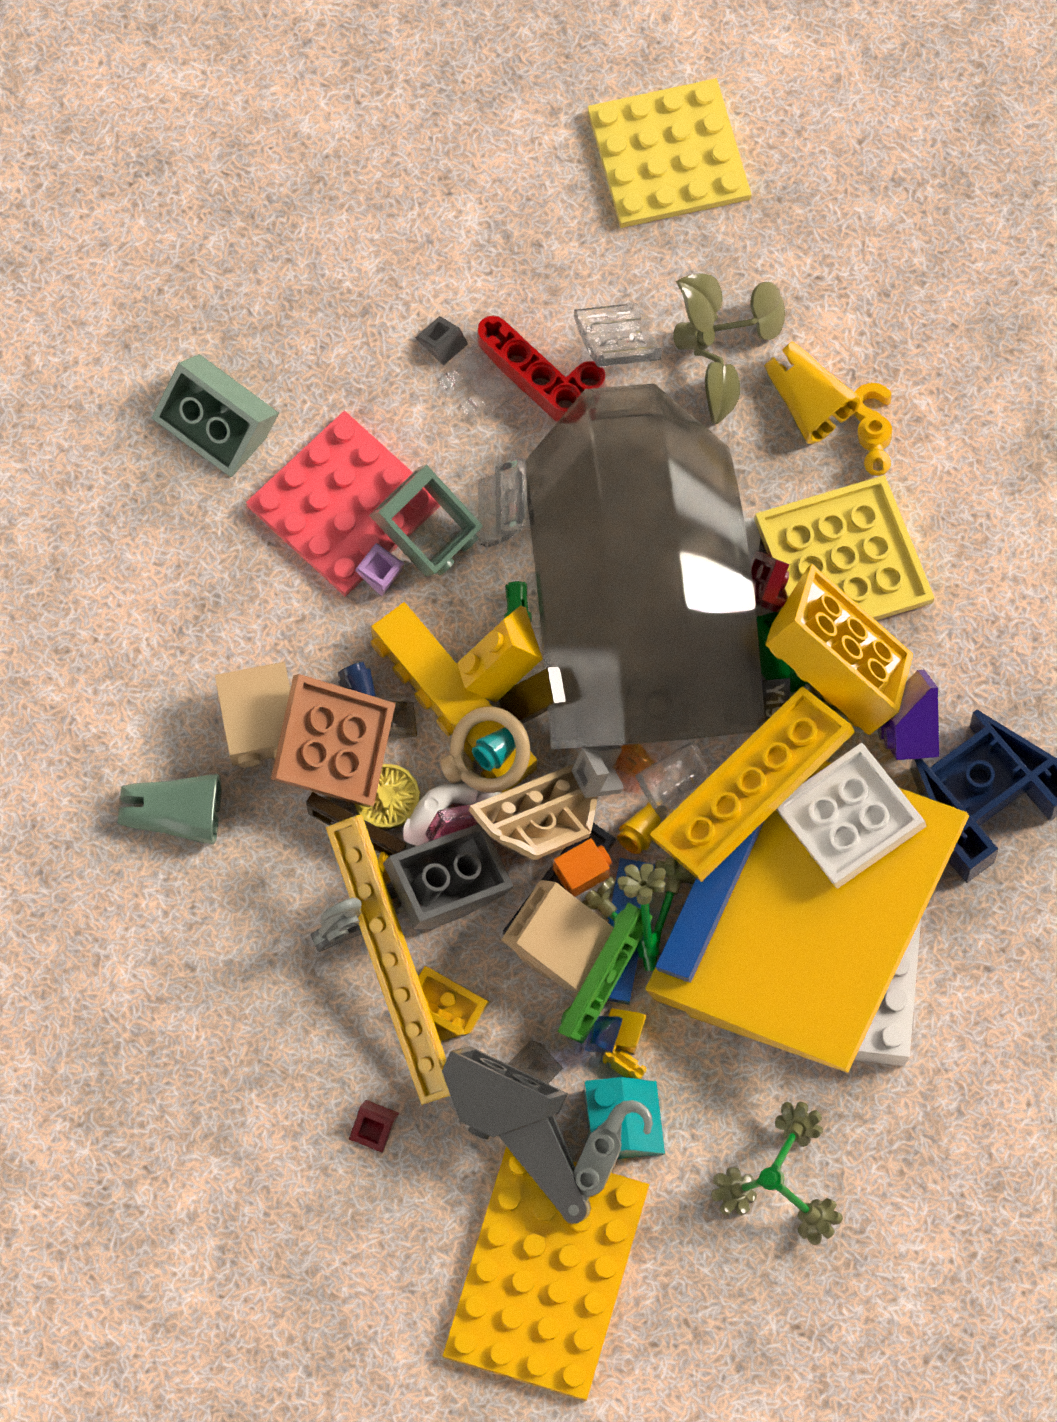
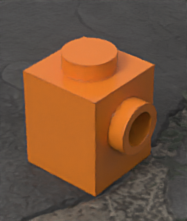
(582, 867)

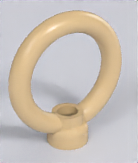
(458, 765)

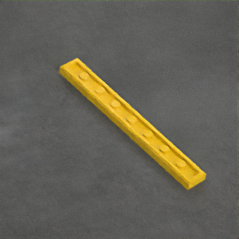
(390, 958)

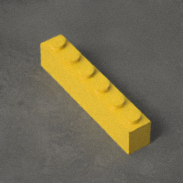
(436, 680)

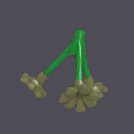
(642, 885)
(738, 1191)

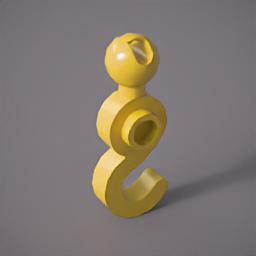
(874, 429)

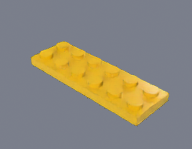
(752, 783)

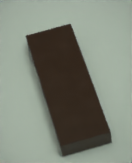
(534, 695)
(331, 813)

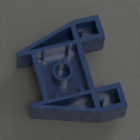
(984, 779)

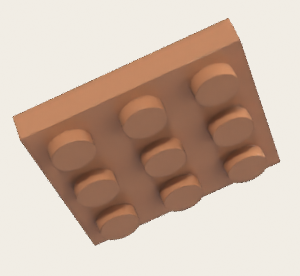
(333, 741)

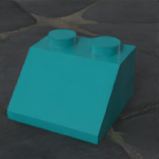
(605, 1094)

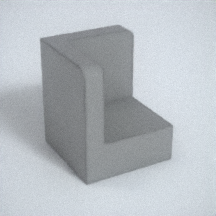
(596, 772)

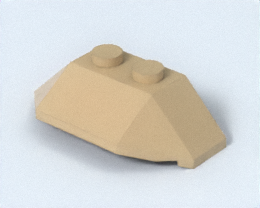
(538, 815)

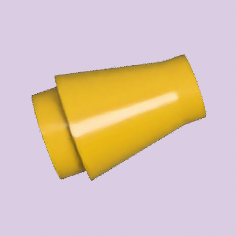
(636, 831)

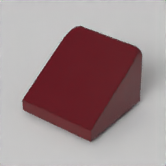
(373, 1125)

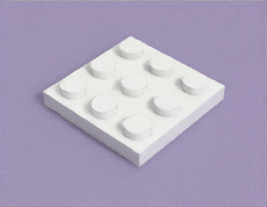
(850, 815)

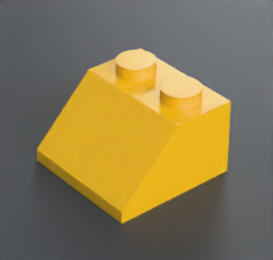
(501, 657)

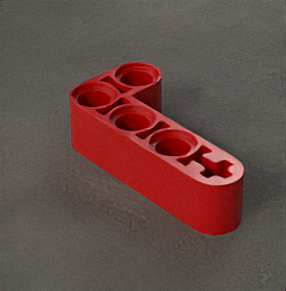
(534, 367)

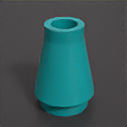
(494, 749)

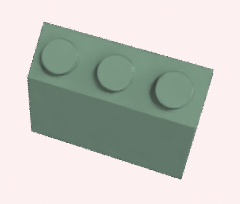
(214, 414)

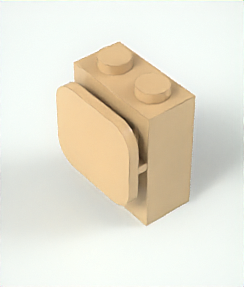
(253, 711)
(558, 935)

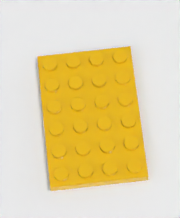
(544, 1285)

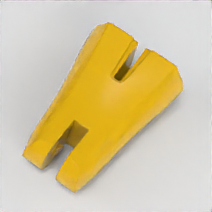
(811, 393)

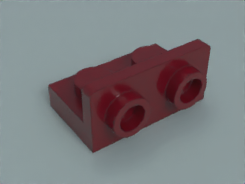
(768, 578)

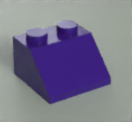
(915, 729)

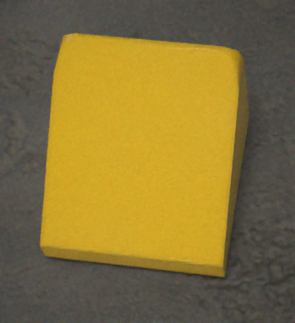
(630, 1029)

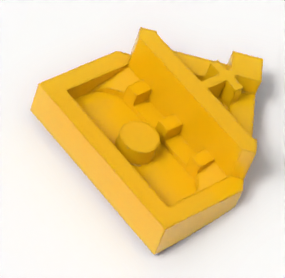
(452, 1006)

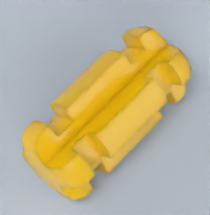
(624, 1064)

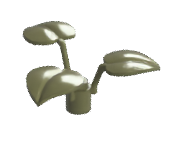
(702, 301)

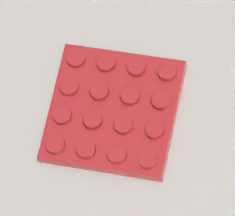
(326, 498)

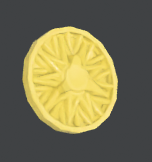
(394, 798)

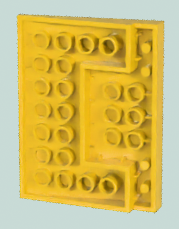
(808, 959)

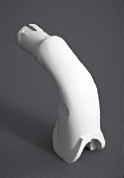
(438, 799)

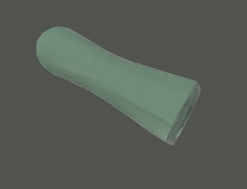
(174, 807)

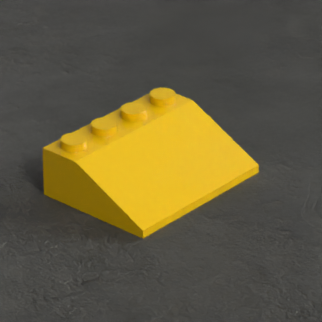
(841, 651)

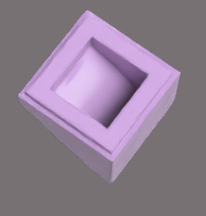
(380, 569)

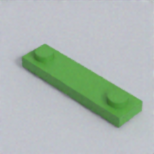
(604, 975)

